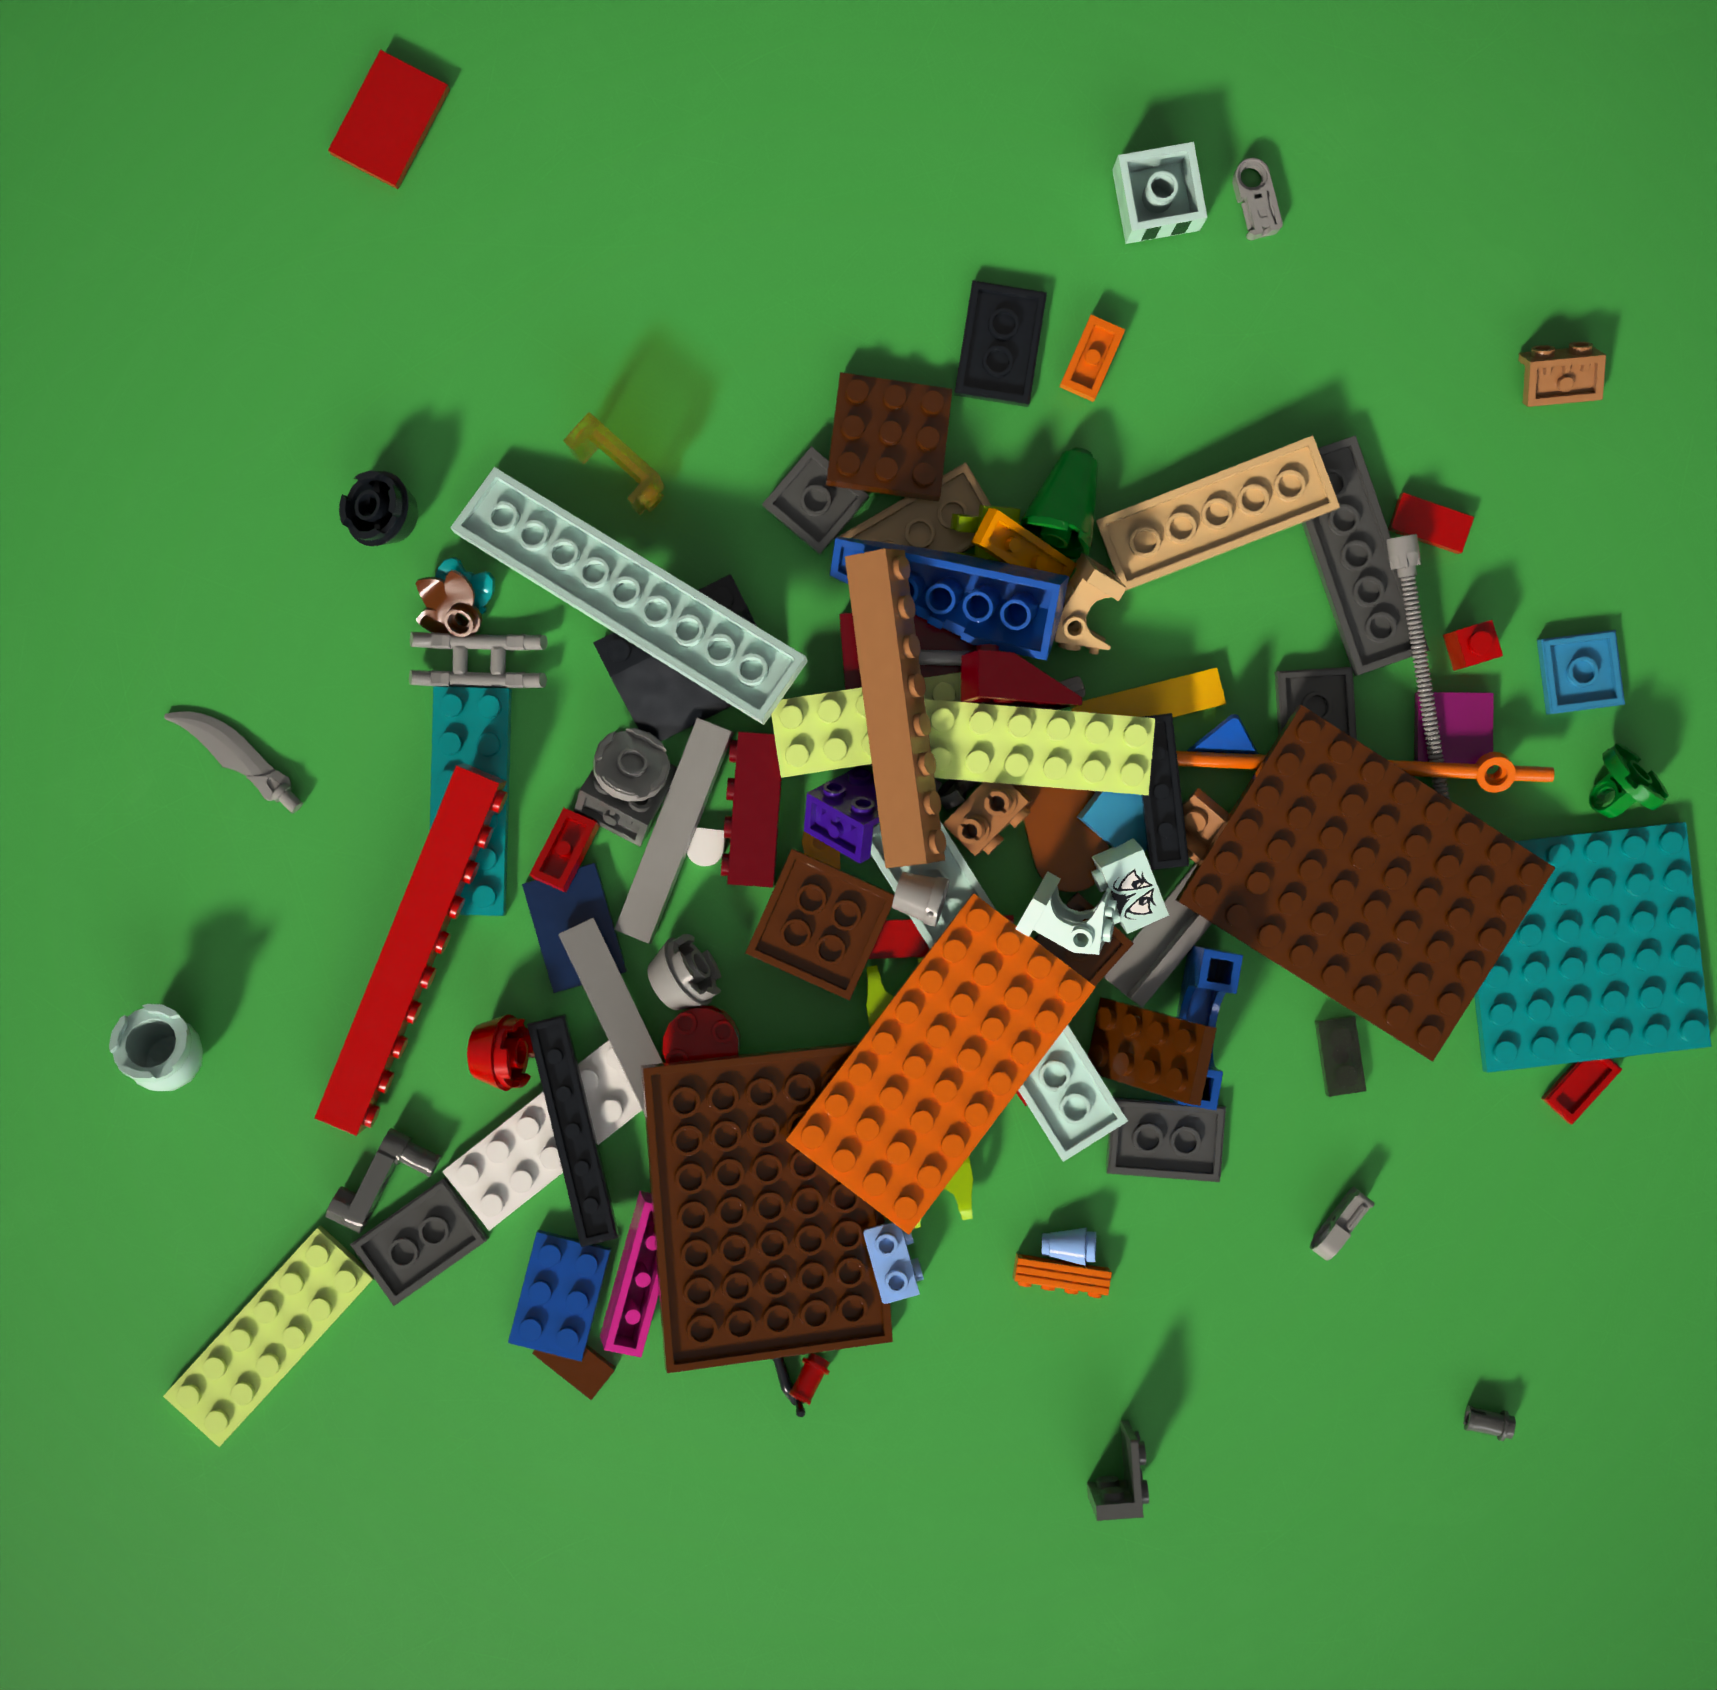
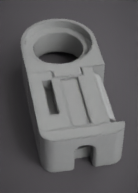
(1259, 202)
(1340, 1224)

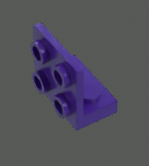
(844, 813)

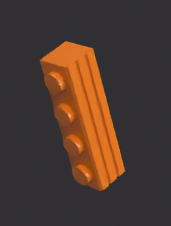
(1061, 1274)

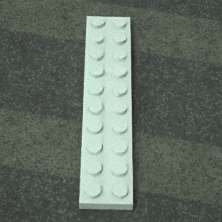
(630, 595)
(1064, 1086)

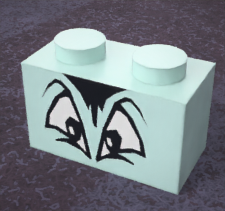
(1131, 885)

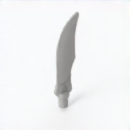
(238, 754)

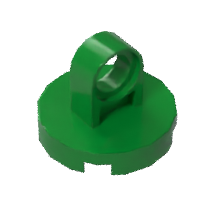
(1628, 781)

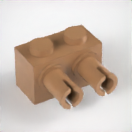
(987, 814)

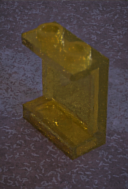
(592, 435)

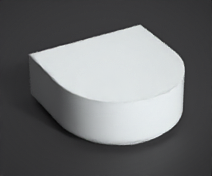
(706, 846)

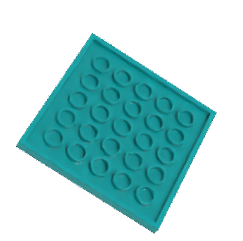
(1601, 956)

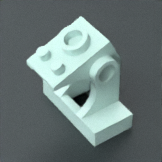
(1066, 926)

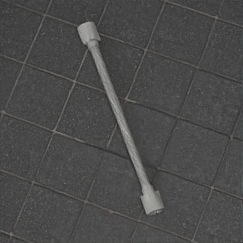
(1404, 556)

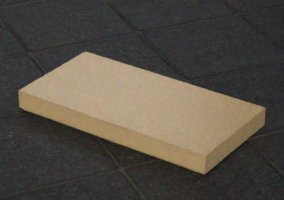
(925, 521)

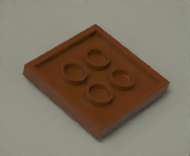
(889, 437)
(820, 924)

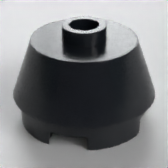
(378, 509)

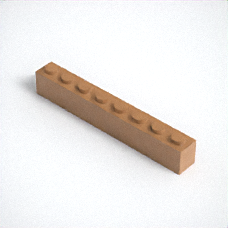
(895, 707)

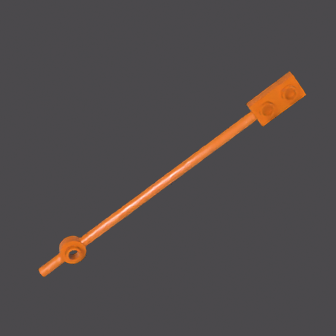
(1493, 783)

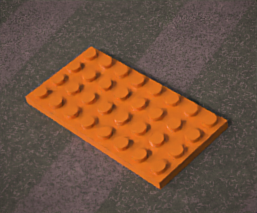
(940, 1063)

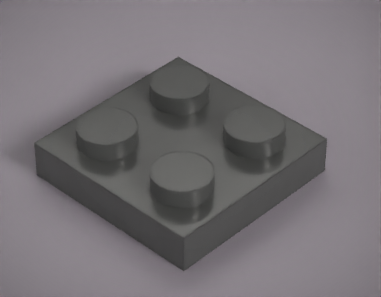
(809, 506)

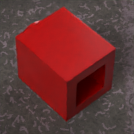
(1472, 645)

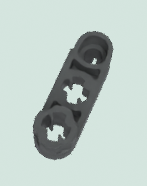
(355, 1209)

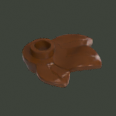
(445, 602)

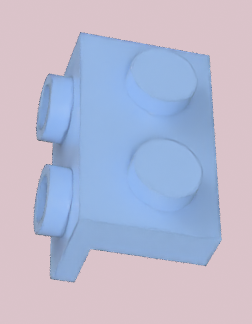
(891, 1262)

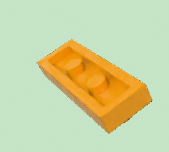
(1018, 546)

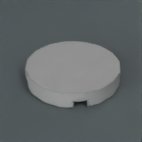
(631, 765)

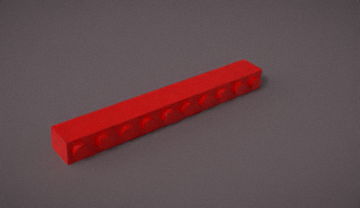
(411, 948)

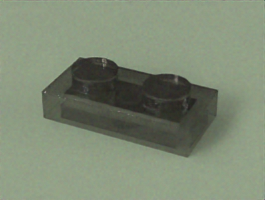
(1340, 1056)

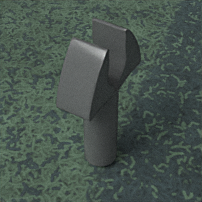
(954, 792)

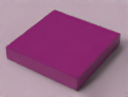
(1463, 724)

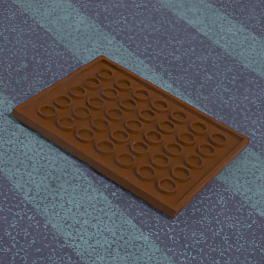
(1365, 883)
(748, 1231)

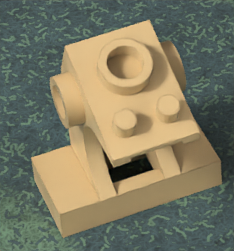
(1087, 585)

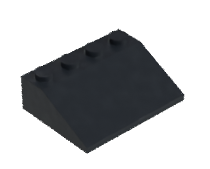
(654, 692)

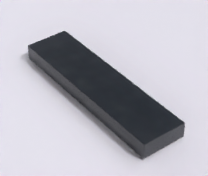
(1164, 805)

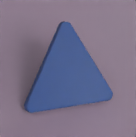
(1226, 737)

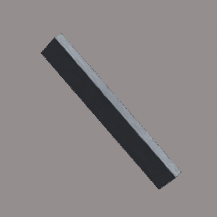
(573, 1130)

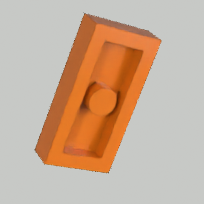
(1092, 358)

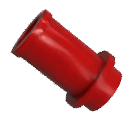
(809, 1378)

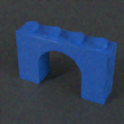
(1206, 980)

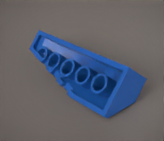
(976, 596)

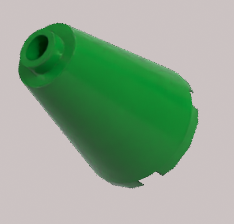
(1066, 504)

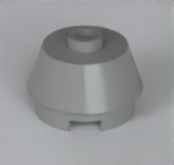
(683, 974)

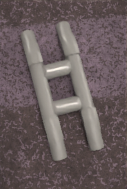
(461, 677)

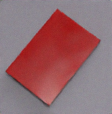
(389, 119)

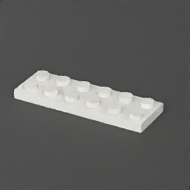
(522, 1151)

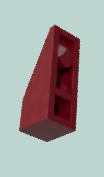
(1009, 680)

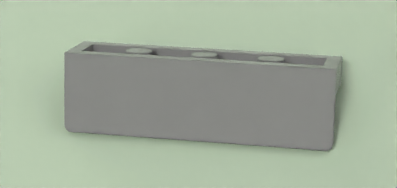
(1158, 949)

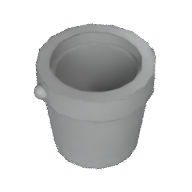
(921, 896)

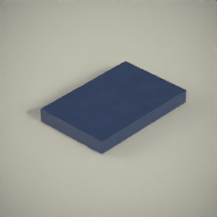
(559, 911)

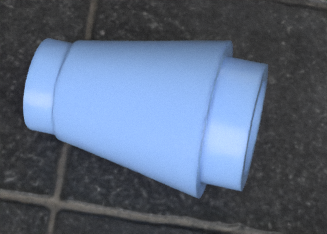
(1070, 1245)

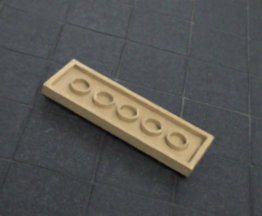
(1218, 513)

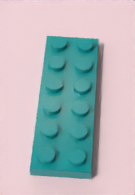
(475, 730)

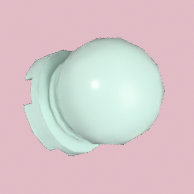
(156, 1048)

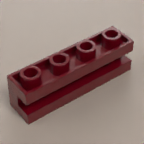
(754, 812)

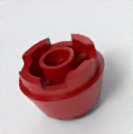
(500, 1052)

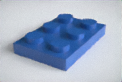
(559, 1295)

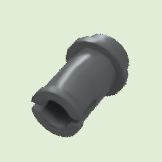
(1490, 1422)

